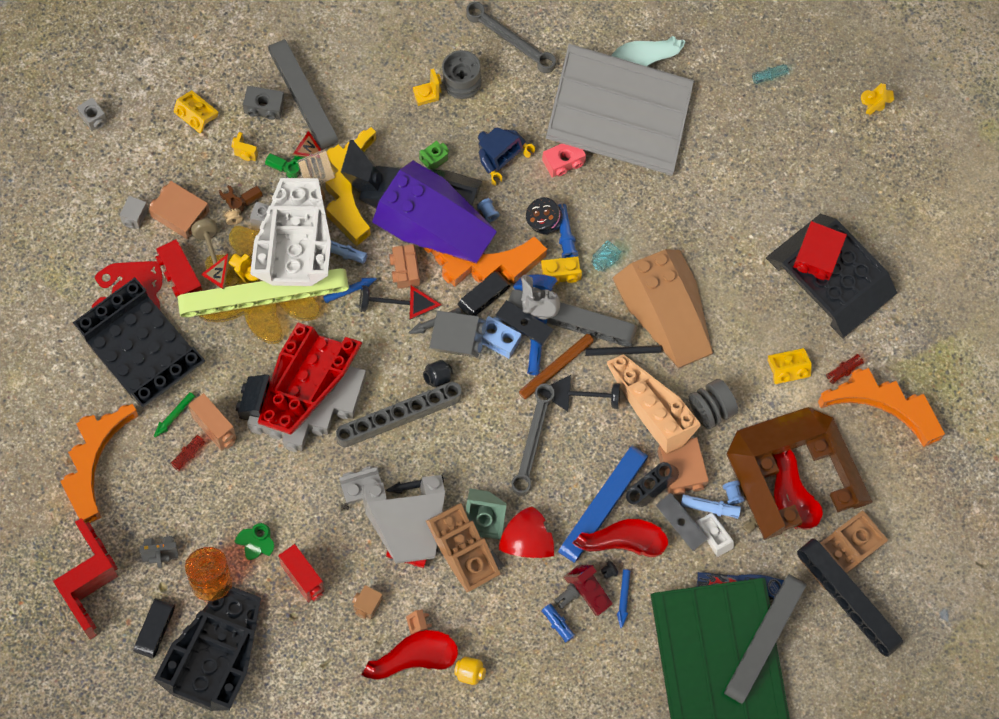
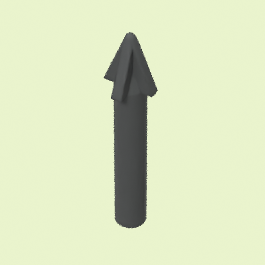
(420, 327)

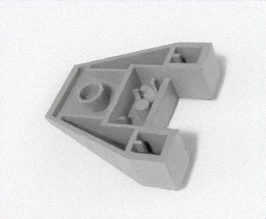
(403, 520)

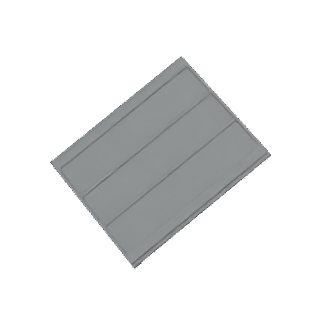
(620, 109)

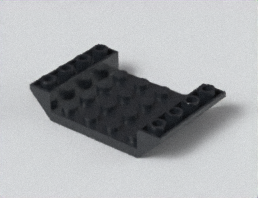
(856, 284)
(137, 343)

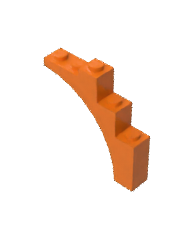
(510, 263)
(888, 396)
(85, 457)

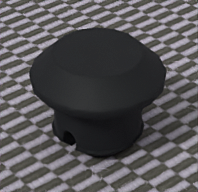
(609, 570)

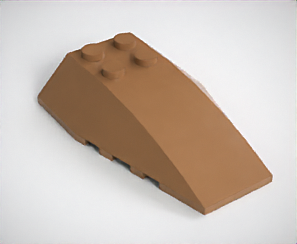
(667, 304)

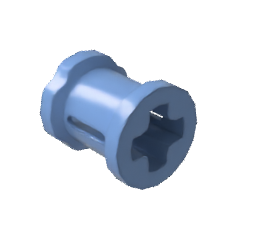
(488, 210)
(733, 492)

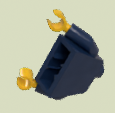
(499, 148)

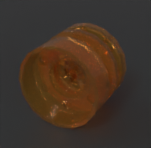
(208, 573)

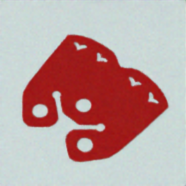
(128, 271)

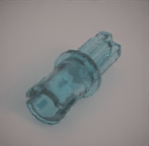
(770, 73)

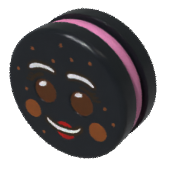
(544, 215)

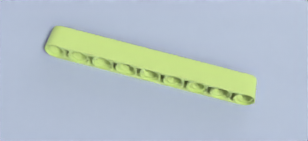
(257, 294)

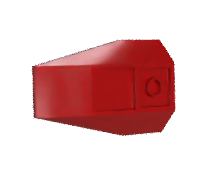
(304, 377)

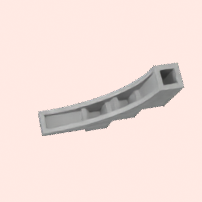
(340, 401)

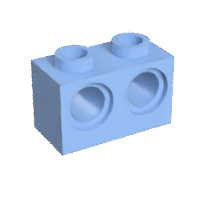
(495, 340)

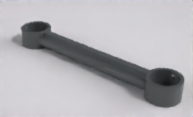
(510, 37)
(533, 439)

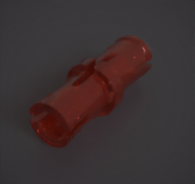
(844, 368)
(187, 452)

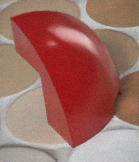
(527, 536)

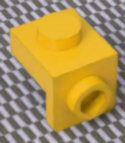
(244, 151)

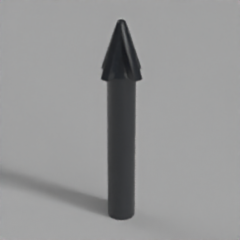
(398, 488)

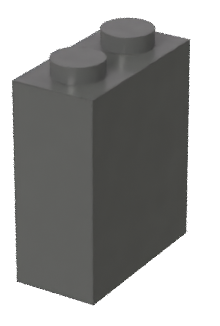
(458, 334)

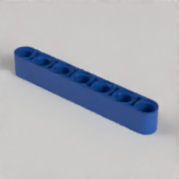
(604, 500)

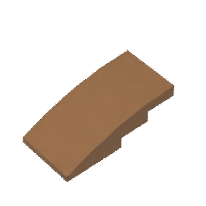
(853, 542)
(463, 547)

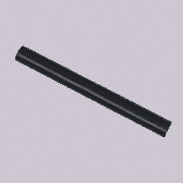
(622, 350)

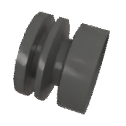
(461, 74)
(713, 403)

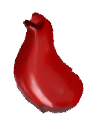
(790, 485)

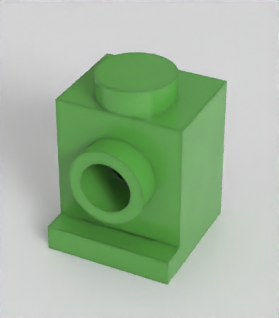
(433, 160)

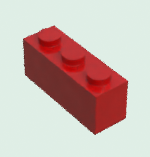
(177, 269)

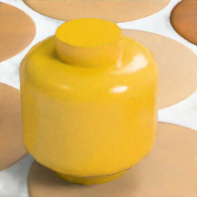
(470, 670)

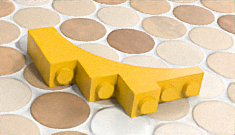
(343, 210)

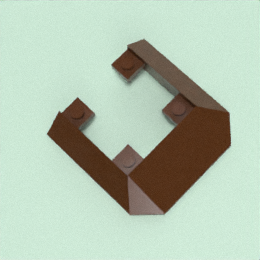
(753, 461)

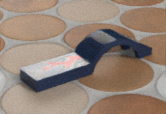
(772, 584)

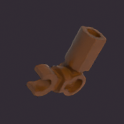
(245, 200)

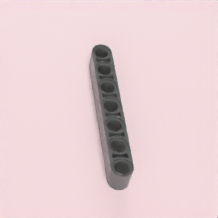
(303, 94)
(587, 322)
(392, 421)
(765, 638)

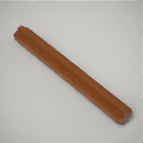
(556, 366)

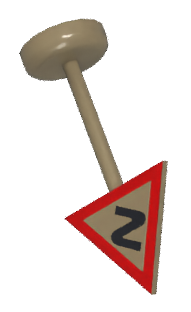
(204, 230)

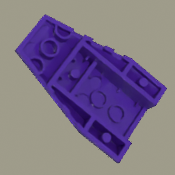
(432, 214)

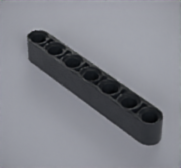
(850, 597)

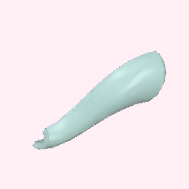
(648, 51)

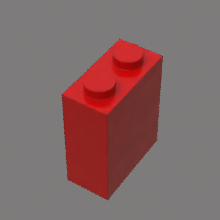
(819, 251)
(301, 573)

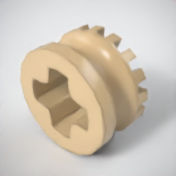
(233, 217)

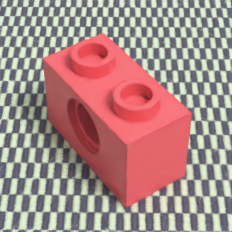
(556, 165)

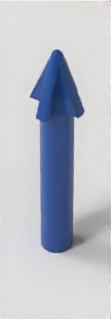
(352, 288)
(622, 613)

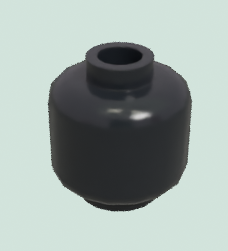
(437, 373)

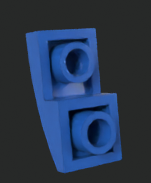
(539, 281)

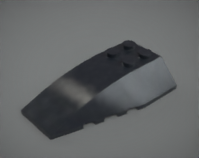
(213, 652)

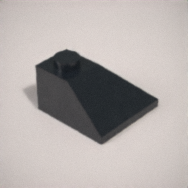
(360, 169)

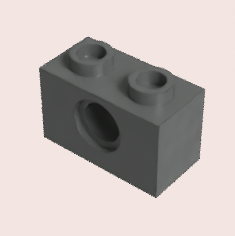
(255, 96)

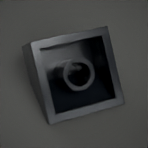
(253, 396)

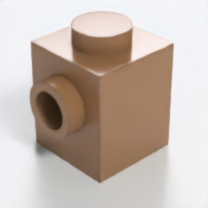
(366, 602)

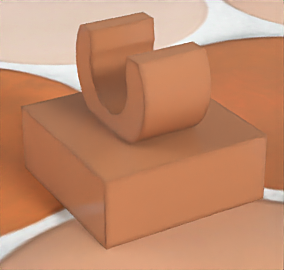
(417, 622)

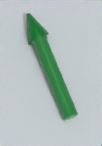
(162, 427)

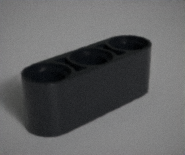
(484, 294)
(643, 485)
(154, 628)

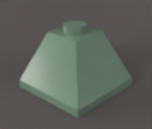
(486, 513)

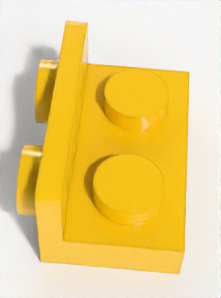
(194, 111)
(562, 269)
(790, 366)

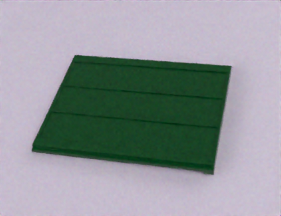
(701, 644)

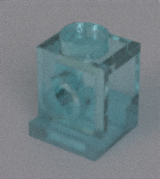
(606, 256)

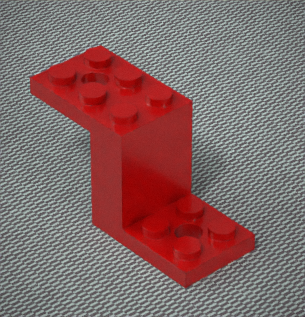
(86, 577)

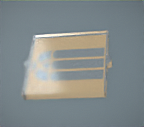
(316, 166)

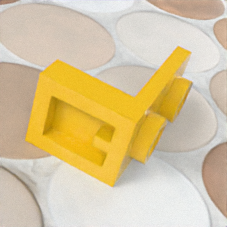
(430, 91)

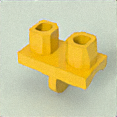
(876, 99)
(242, 267)

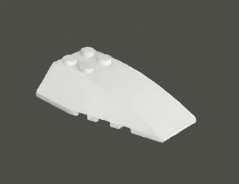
(293, 237)

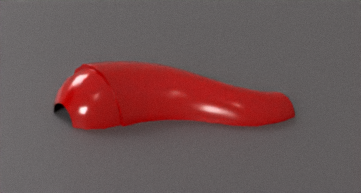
(630, 535)
(419, 650)

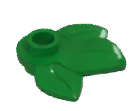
(255, 544)

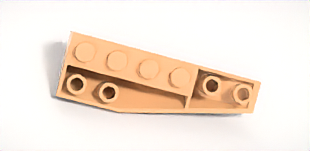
(655, 404)

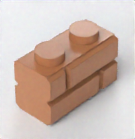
(405, 266)

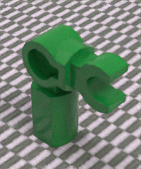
(291, 168)

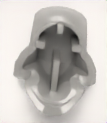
(539, 302)

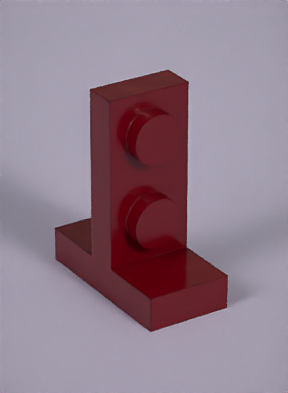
(589, 588)

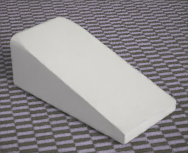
(718, 537)

